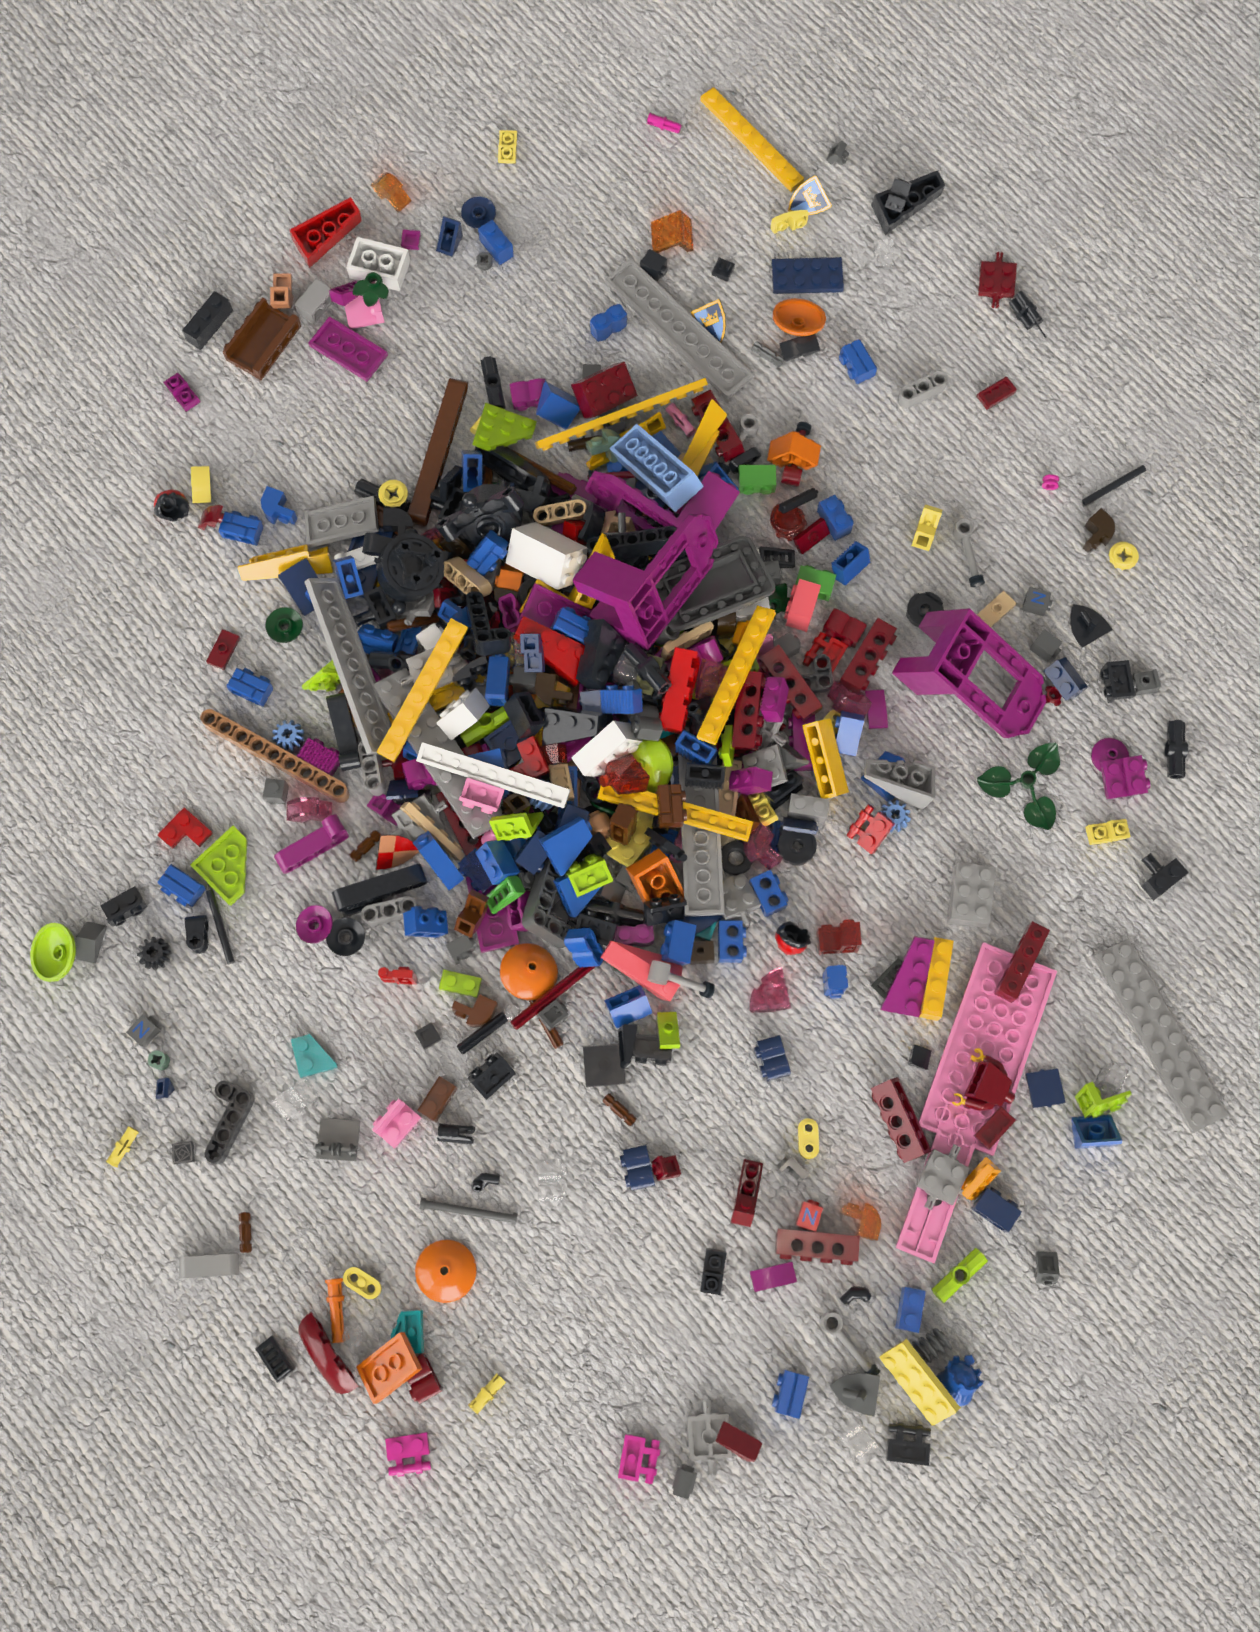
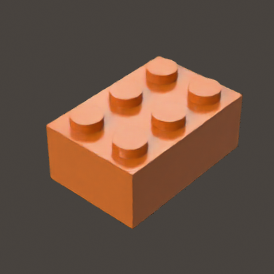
(654, 877)

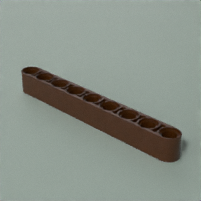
(438, 450)

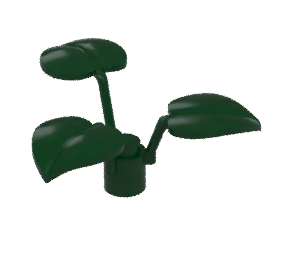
(997, 783)

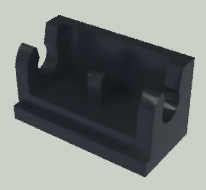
(596, 845)

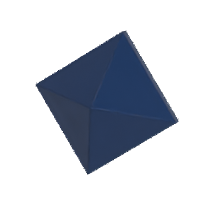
(164, 1088)

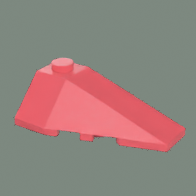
(636, 965)

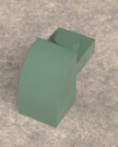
(602, 444)

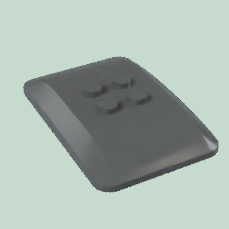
(731, 584)

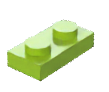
(726, 752)
(460, 983)

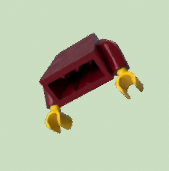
(988, 1085)

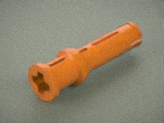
(336, 1313)

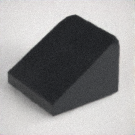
(919, 1057)

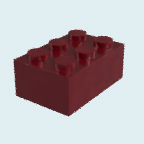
(604, 390)

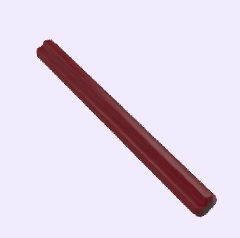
(550, 996)

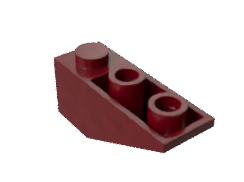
(747, 1193)

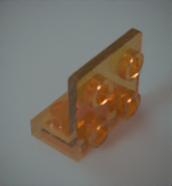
(672, 231)

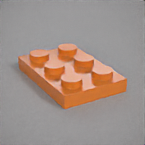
(389, 1367)

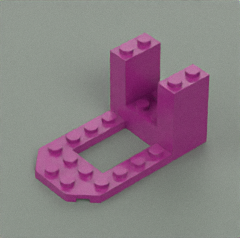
(712, 500)
(630, 594)
(959, 644)

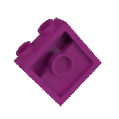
(1125, 777)

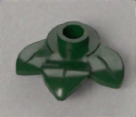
(369, 291)
(779, 598)

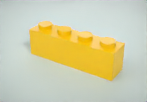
(825, 758)
(937, 980)

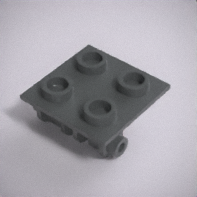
(338, 1139)

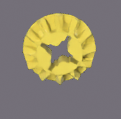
(392, 486)
(1129, 551)

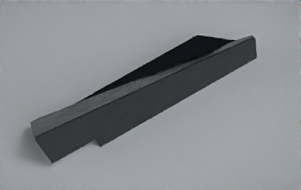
(511, 466)

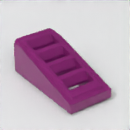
(343, 294)

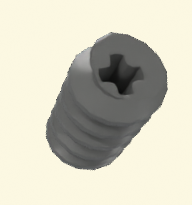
(931, 1345)

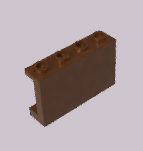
(261, 339)

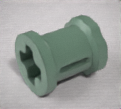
(152, 1059)

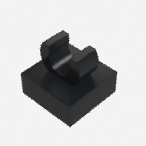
(723, 269)

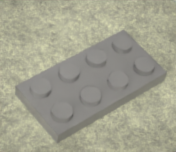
(341, 521)

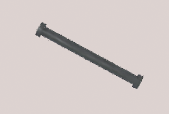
(468, 1211)

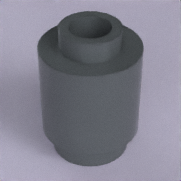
(684, 1481)

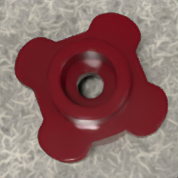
(1049, 699)

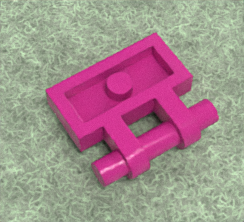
(405, 1447)
(632, 1457)

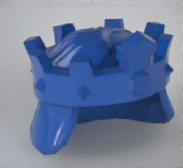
(961, 1379)

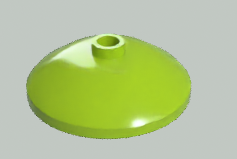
(656, 761)
(53, 952)

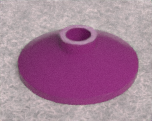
(1101, 751)
(308, 919)

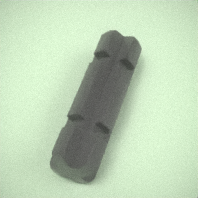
(767, 354)

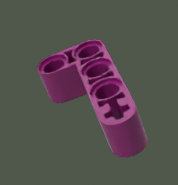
(312, 845)

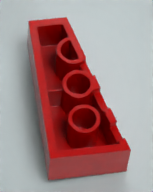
(325, 230)
(559, 651)
(683, 678)

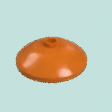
(799, 317)
(523, 981)
(460, 1274)

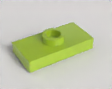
(668, 1030)

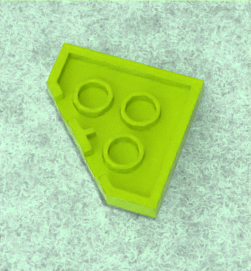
(501, 428)
(225, 865)

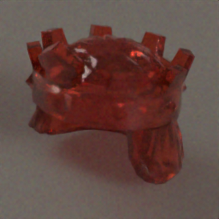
(787, 524)

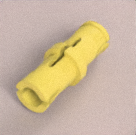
(122, 1146)
(486, 1394)

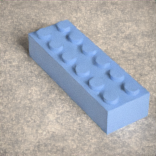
(656, 467)

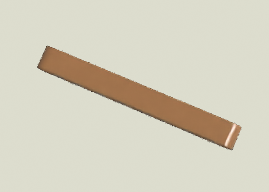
(281, 761)

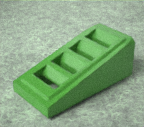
(515, 889)

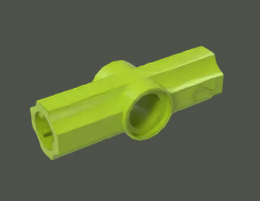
(484, 726)
(949, 1284)

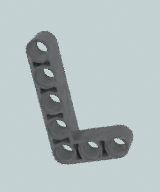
(538, 907)

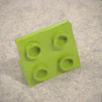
(325, 679)
(515, 825)
(588, 874)
(1092, 1105)

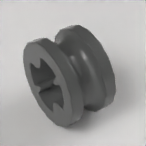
(484, 266)

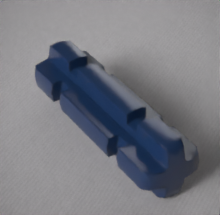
(775, 826)

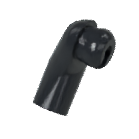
(483, 1180)
(856, 1293)

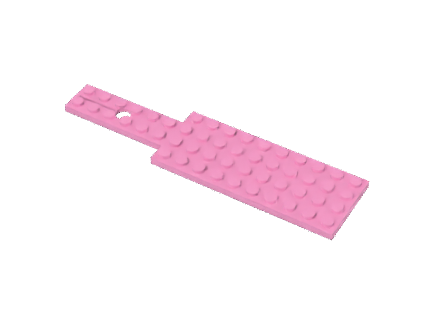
(1000, 1031)

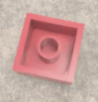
(801, 604)

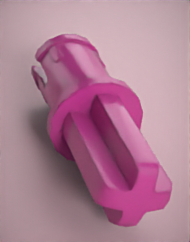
(663, 123)

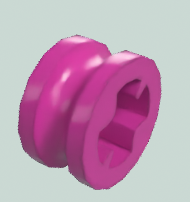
(1050, 482)

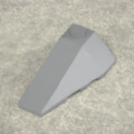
(907, 781)

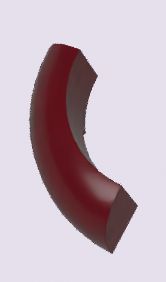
(324, 1356)

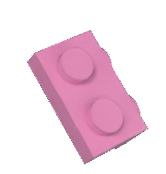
(481, 795)

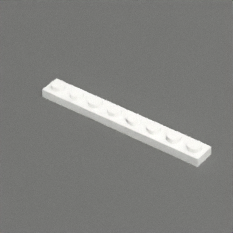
(493, 775)

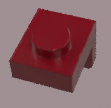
(665, 1167)

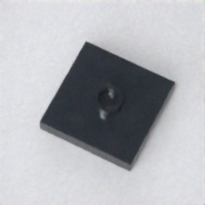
(603, 1066)

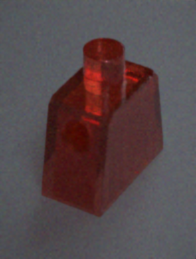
(625, 776)

